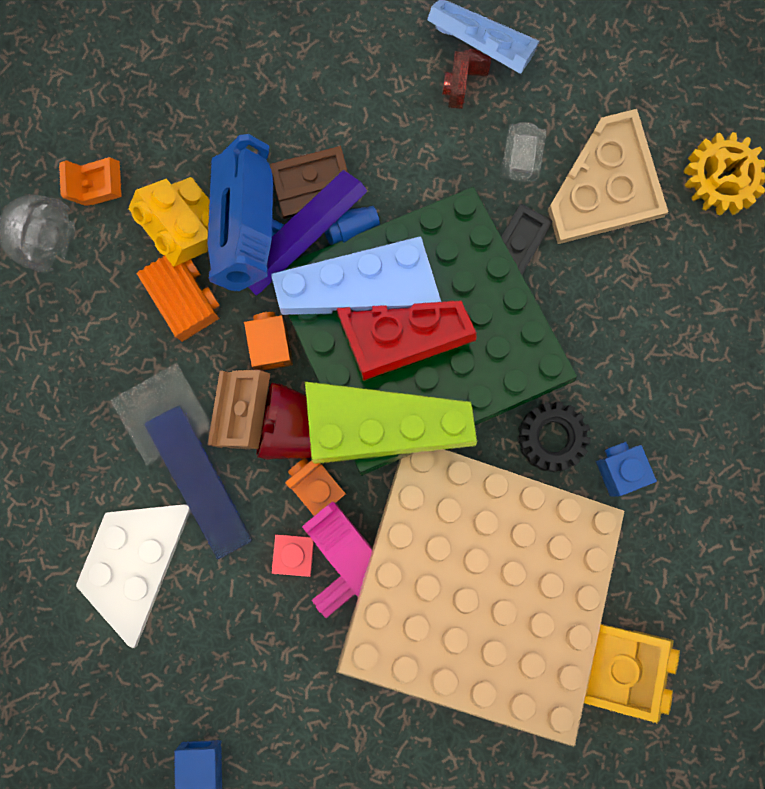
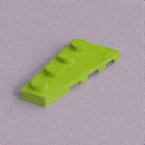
(375, 423)

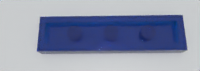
(198, 482)

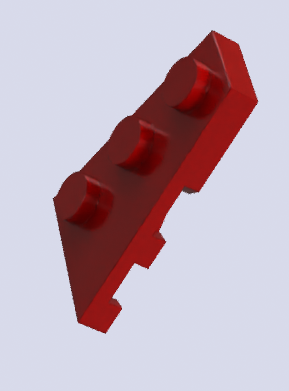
(397, 337)

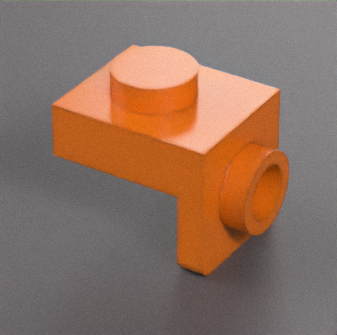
(90, 182)

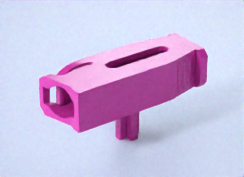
(344, 550)

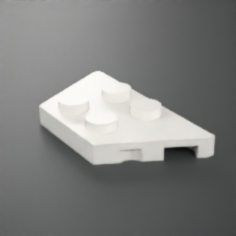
(130, 565)

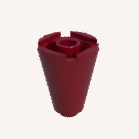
(285, 425)

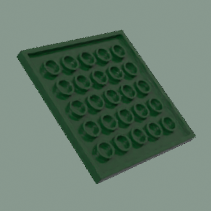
(514, 345)

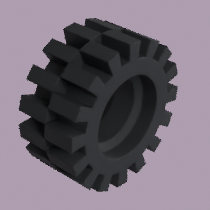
(576, 437)

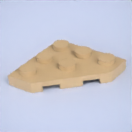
(609, 183)

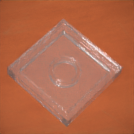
(154, 398)

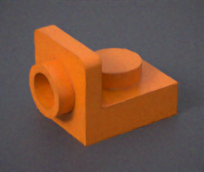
(314, 485)

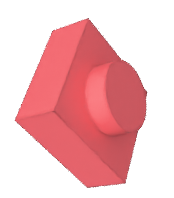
(292, 555)

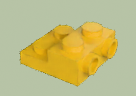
(174, 218)
(632, 673)

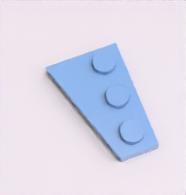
(484, 34)

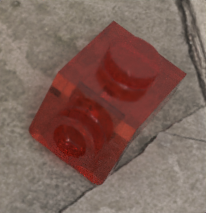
(464, 63)

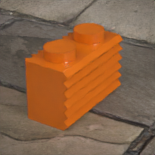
(179, 296)

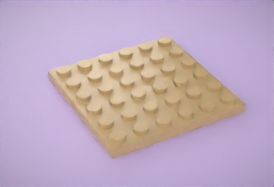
(484, 594)

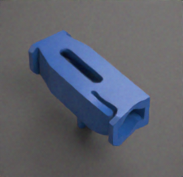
(240, 214)

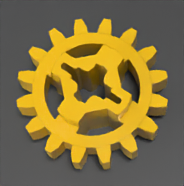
(722, 156)

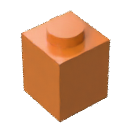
(268, 341)

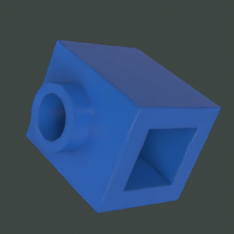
(625, 469)

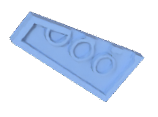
(373, 277)

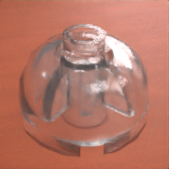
(33, 225)

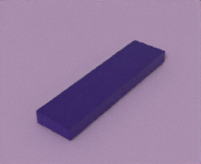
(310, 224)

